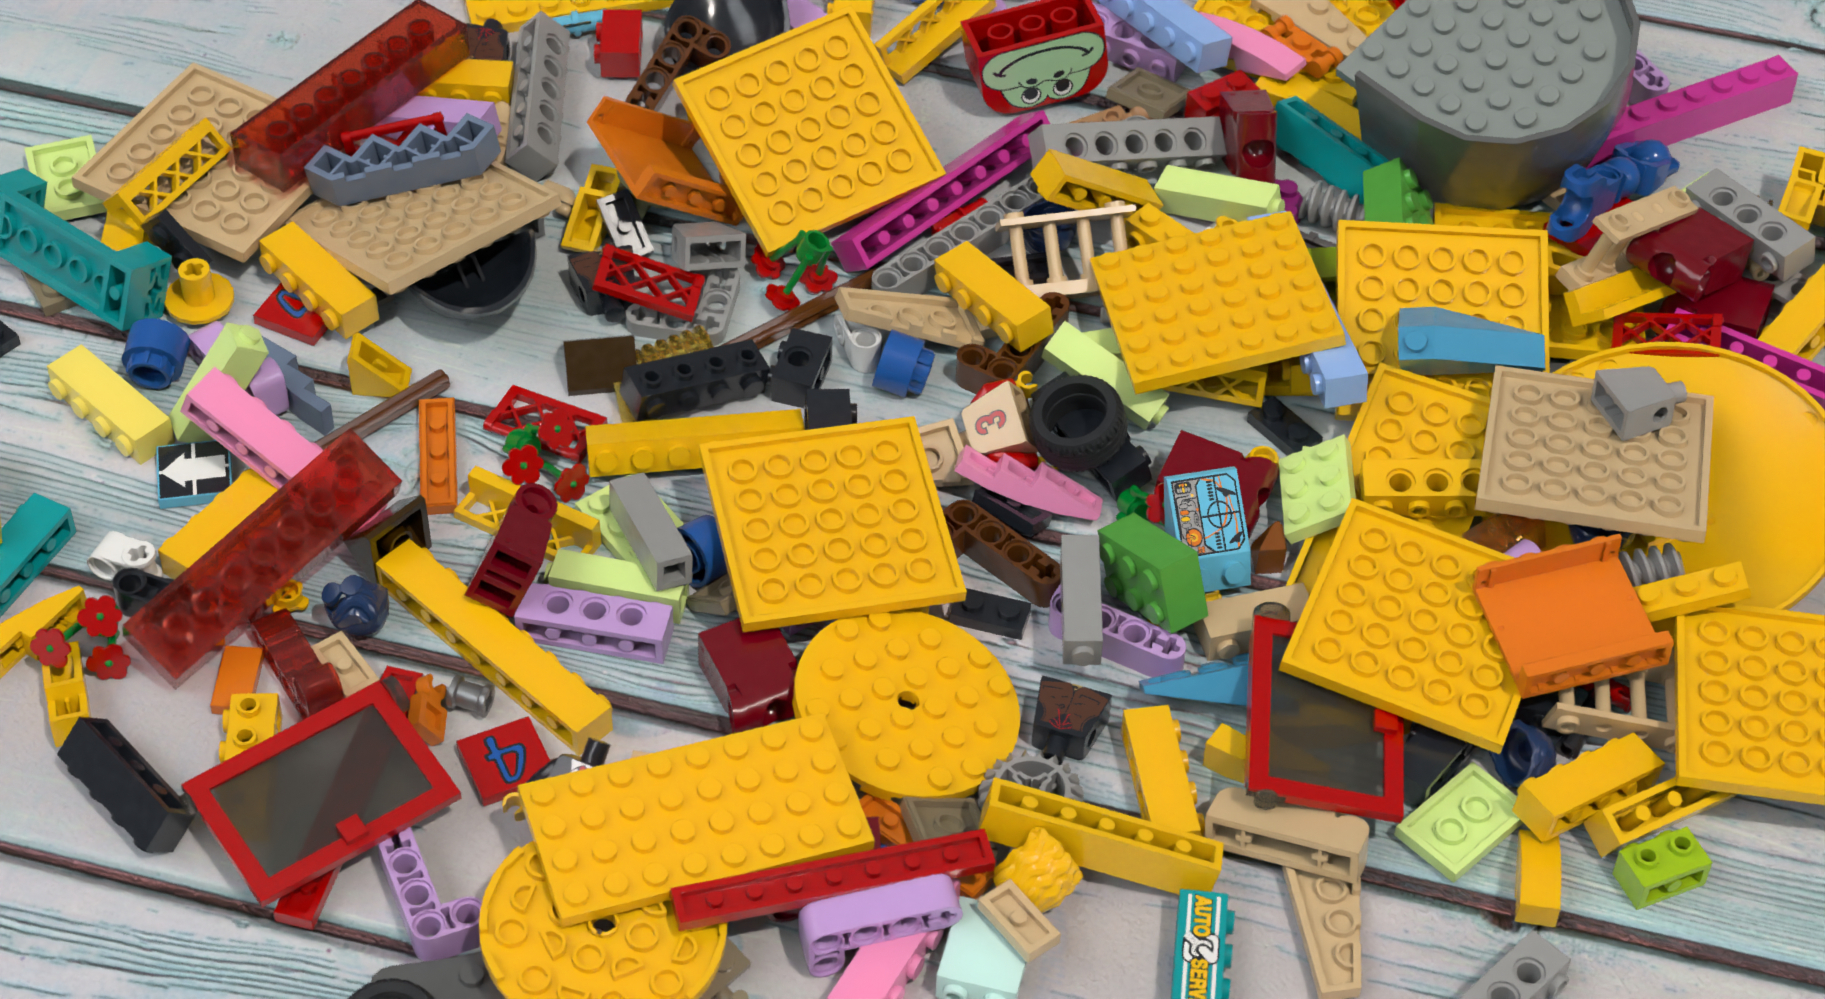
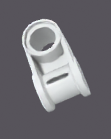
(860, 343)
(122, 552)

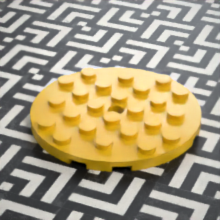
(961, 694)
(541, 960)

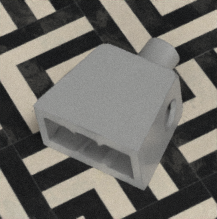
(698, 246)
(1636, 399)

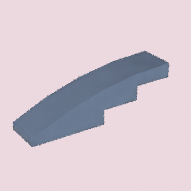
(301, 391)

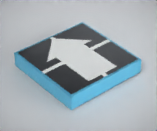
(192, 473)

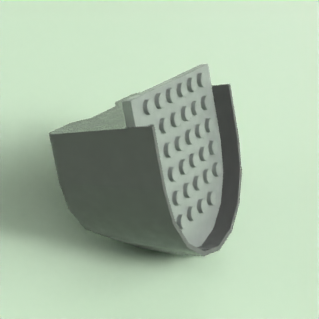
(1494, 92)

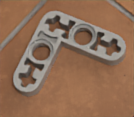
(705, 315)

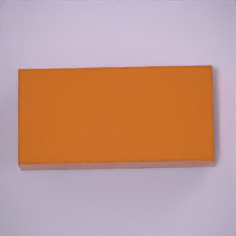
(237, 675)

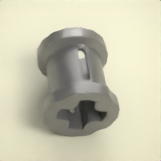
(470, 696)

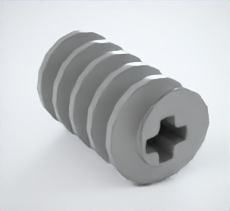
(1330, 208)
(1654, 566)

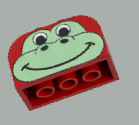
(1036, 53)

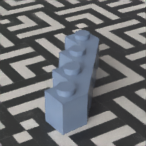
(419, 162)

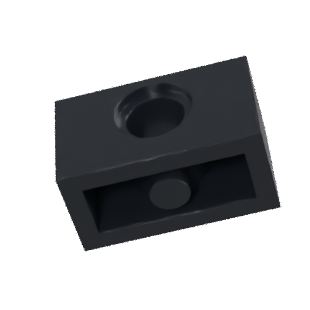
(800, 366)

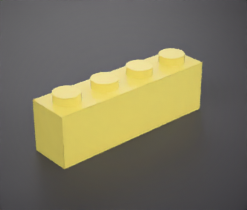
(110, 404)

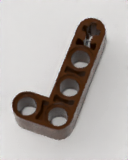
(683, 52)
(980, 365)
(1002, 552)

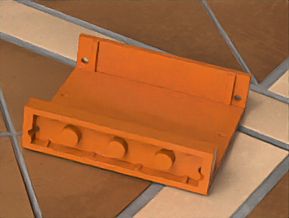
(658, 160)
(1568, 617)

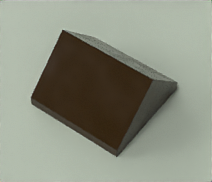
(597, 363)
(389, 530)

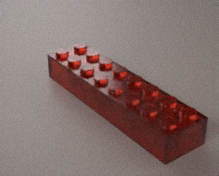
(350, 92)
(261, 558)

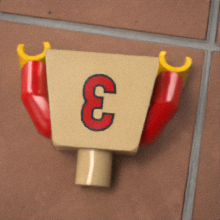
(999, 421)

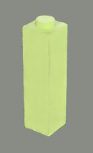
(1214, 195)
(235, 352)
(1079, 355)
(611, 578)

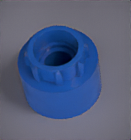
(155, 352)
(903, 365)
(706, 549)

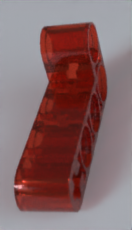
(295, 664)

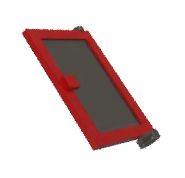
(1314, 742)
(321, 791)

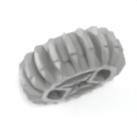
(1034, 773)

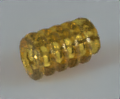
(675, 345)

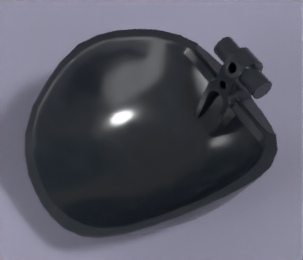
(742, 21)
(483, 281)

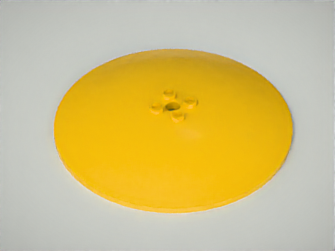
(1762, 475)

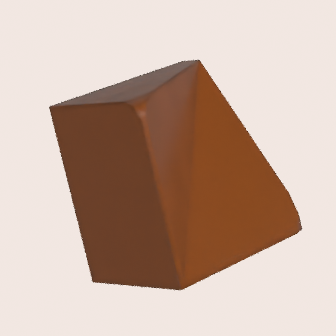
(1269, 550)

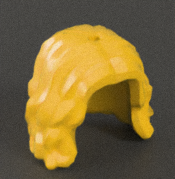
(1040, 870)

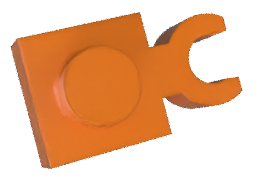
(426, 710)

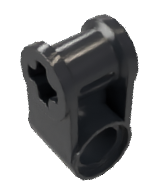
(136, 588)

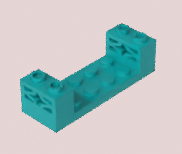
(107, 282)

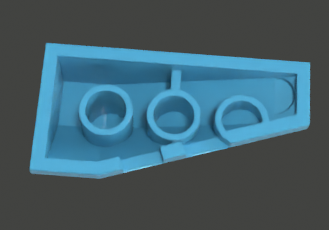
(1456, 343)
(1212, 683)

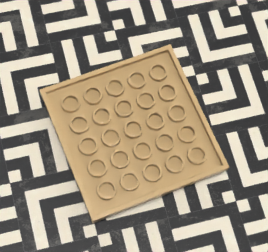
(227, 204)
(425, 229)
(1564, 463)

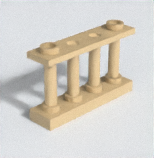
(1619, 229)
(1072, 289)
(1603, 723)

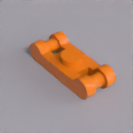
(1317, 55)

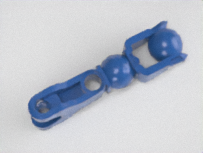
(1631, 169)

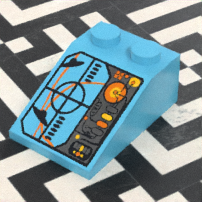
(1209, 517)

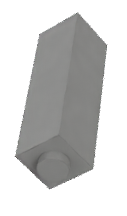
(650, 531)
(1081, 600)

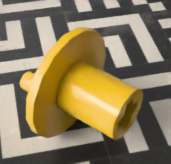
(198, 294)

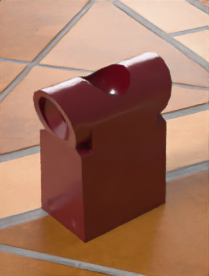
(1249, 134)
(1692, 254)
(1743, 305)
(1198, 454)
(515, 550)
(749, 673)

